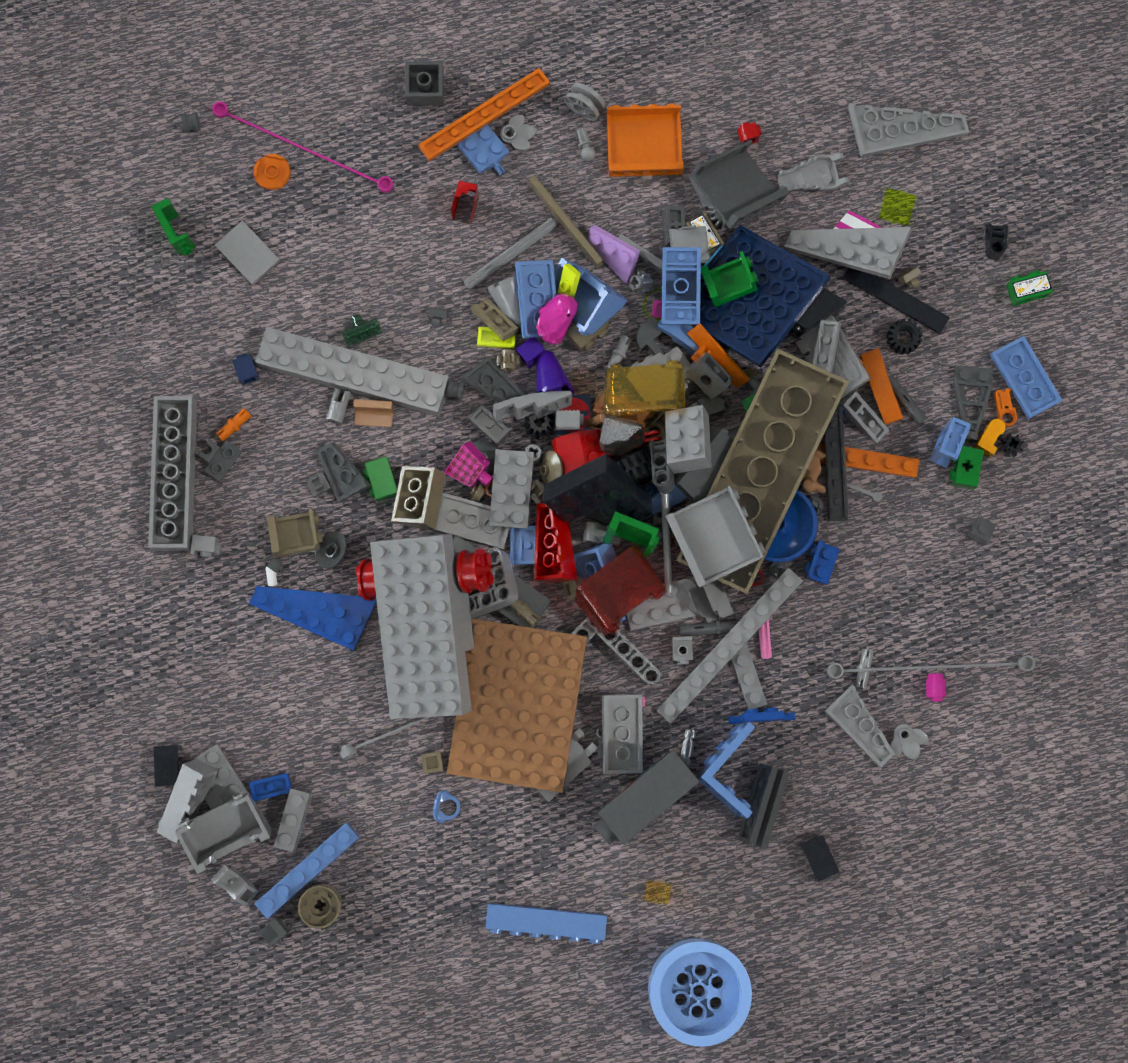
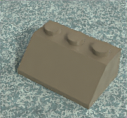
(418, 497)

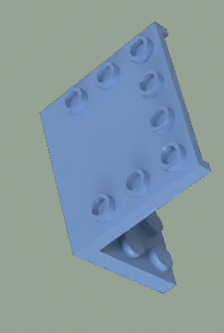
(713, 764)

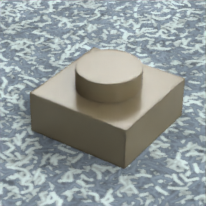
(432, 762)

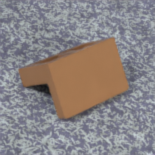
(373, 413)

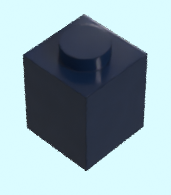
(245, 369)

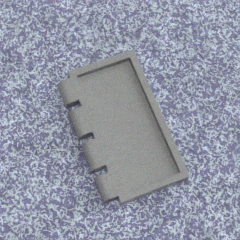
(846, 362)

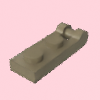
(494, 319)

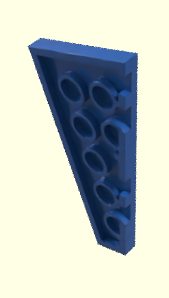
(325, 614)

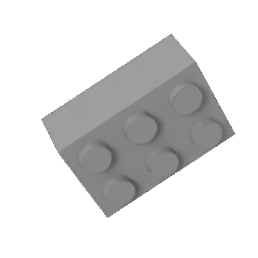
(688, 439)

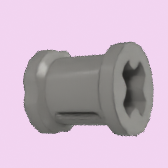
(534, 448)

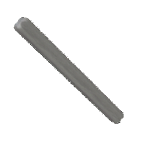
(510, 253)

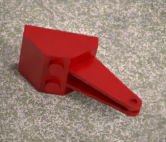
(584, 446)

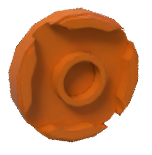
(272, 171)

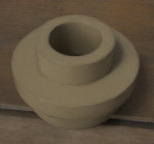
(476, 492)

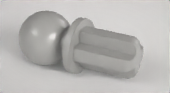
(587, 152)

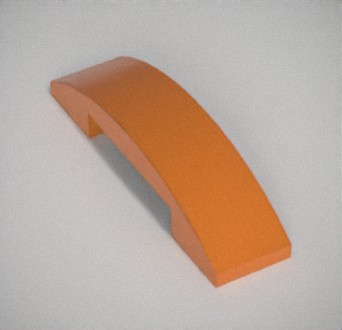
(882, 386)

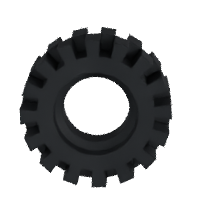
(909, 327)

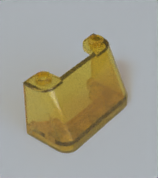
(644, 388)

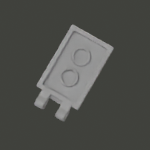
(577, 762)

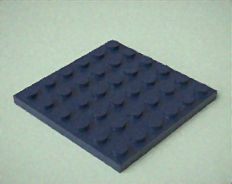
(762, 318)

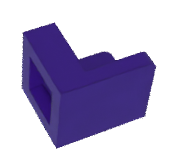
(529, 351)

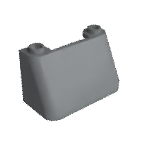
(222, 830)

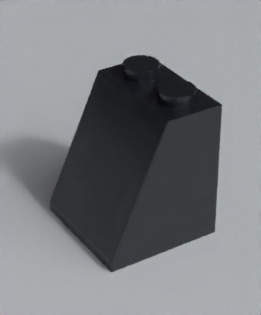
(820, 309)

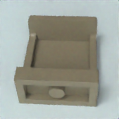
(294, 533)

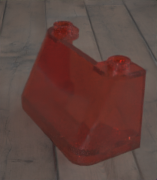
(618, 589)

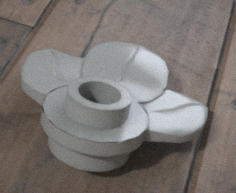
(521, 133)
(910, 743)

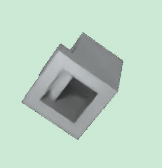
(205, 546)
(686, 642)

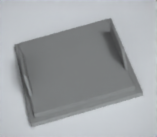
(691, 237)

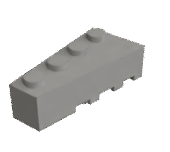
(187, 796)

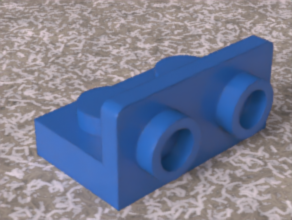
(822, 562)

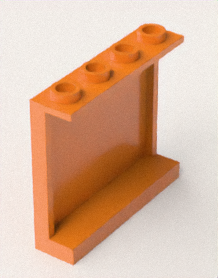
(644, 140)

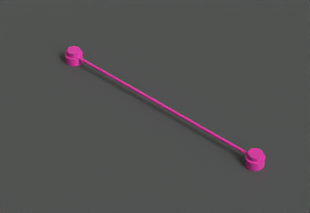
(221, 111)

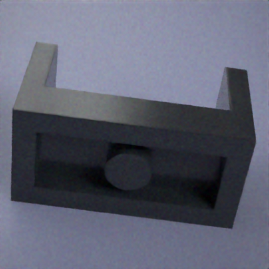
(166, 765)
(819, 858)

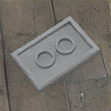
(247, 253)

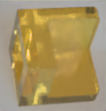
(657, 892)

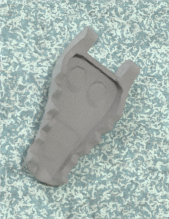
(815, 174)

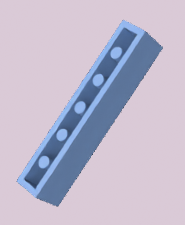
(307, 870)
(546, 922)

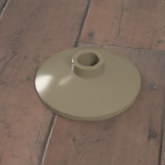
(551, 466)

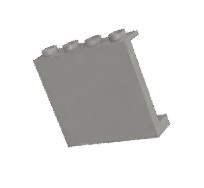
(715, 536)

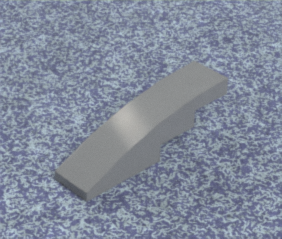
(537, 403)

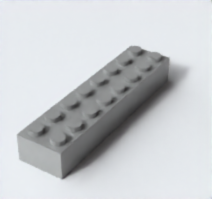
(172, 473)

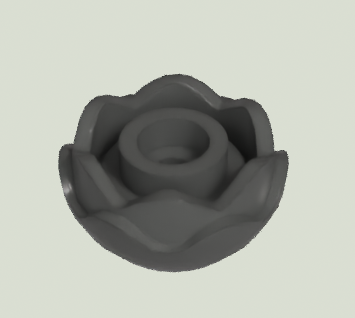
(817, 503)

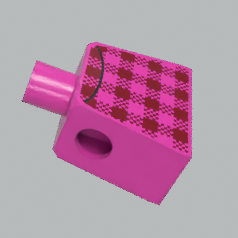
(469, 466)

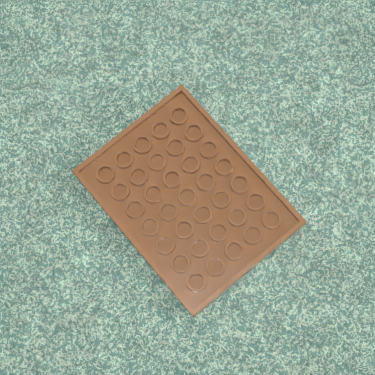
(521, 706)

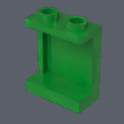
(165, 213)
(730, 280)
(632, 531)

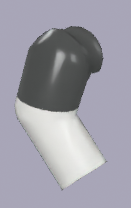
(271, 571)

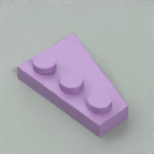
(614, 252)

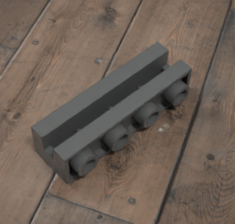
(764, 803)

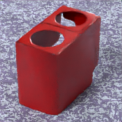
(462, 188)

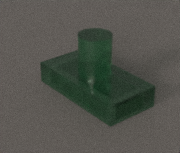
(361, 330)

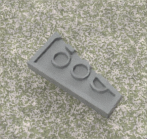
(855, 720)

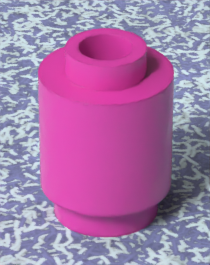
(935, 687)

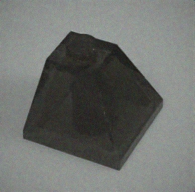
(620, 435)

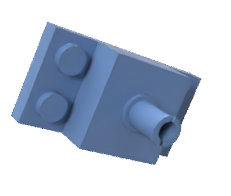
(681, 285)

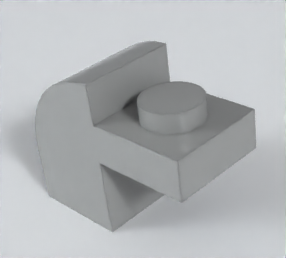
(235, 884)

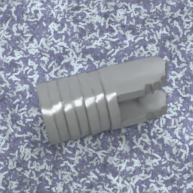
(338, 409)

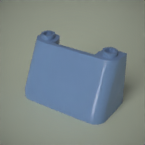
(594, 297)

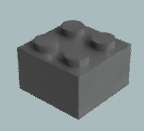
(424, 82)

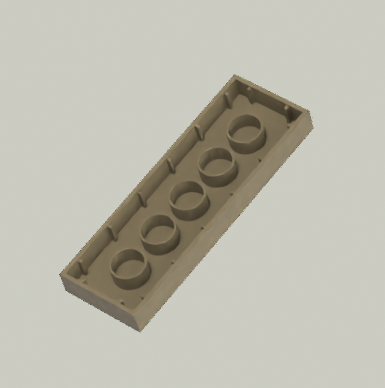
(776, 448)

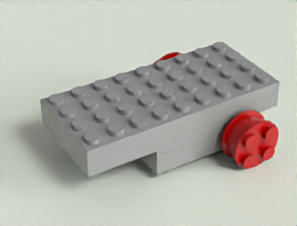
(424, 620)

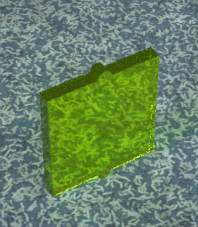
(897, 206)

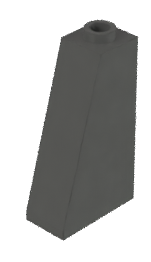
(697, 483)

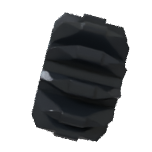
(547, 425)

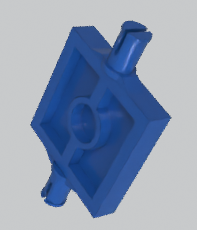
(768, 715)

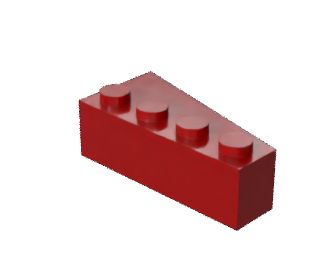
(553, 548)

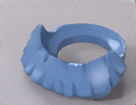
(439, 816)

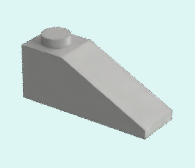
(863, 416)

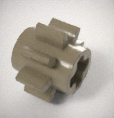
(508, 360)

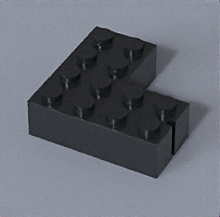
(594, 486)

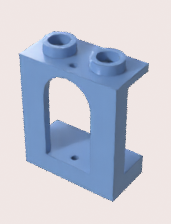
(951, 440)

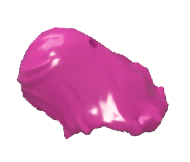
(556, 318)

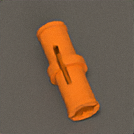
(233, 424)

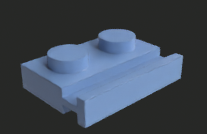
(522, 546)

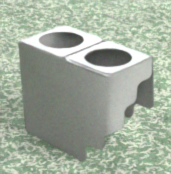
(711, 599)

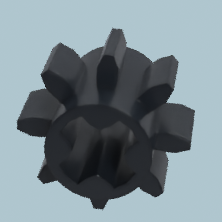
(1009, 449)

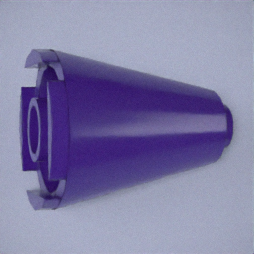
(550, 374)

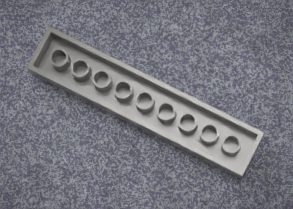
(352, 371)

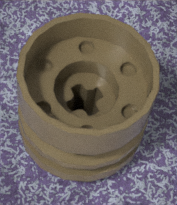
(313, 915)

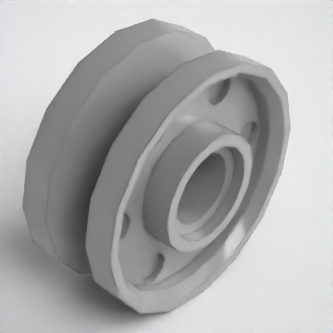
(584, 101)

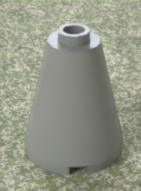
(506, 298)

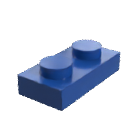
(270, 787)

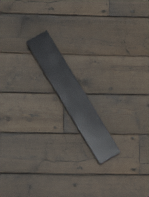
(897, 299)
(836, 468)

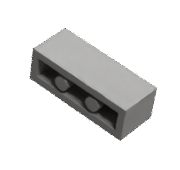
(293, 820)

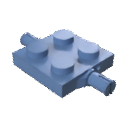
(484, 150)

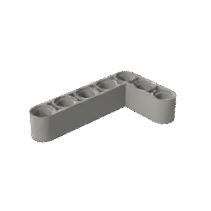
(498, 588)
(626, 658)

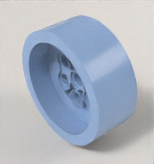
(714, 1023)

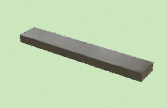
(565, 221)

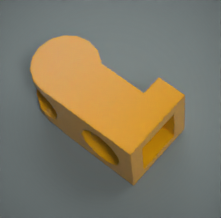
(989, 436)

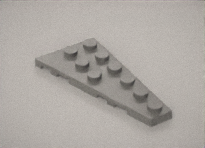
(896, 128)
(861, 249)

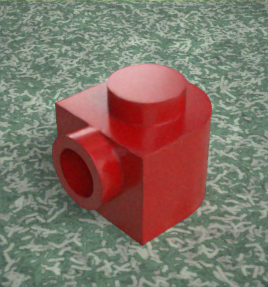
(749, 131)

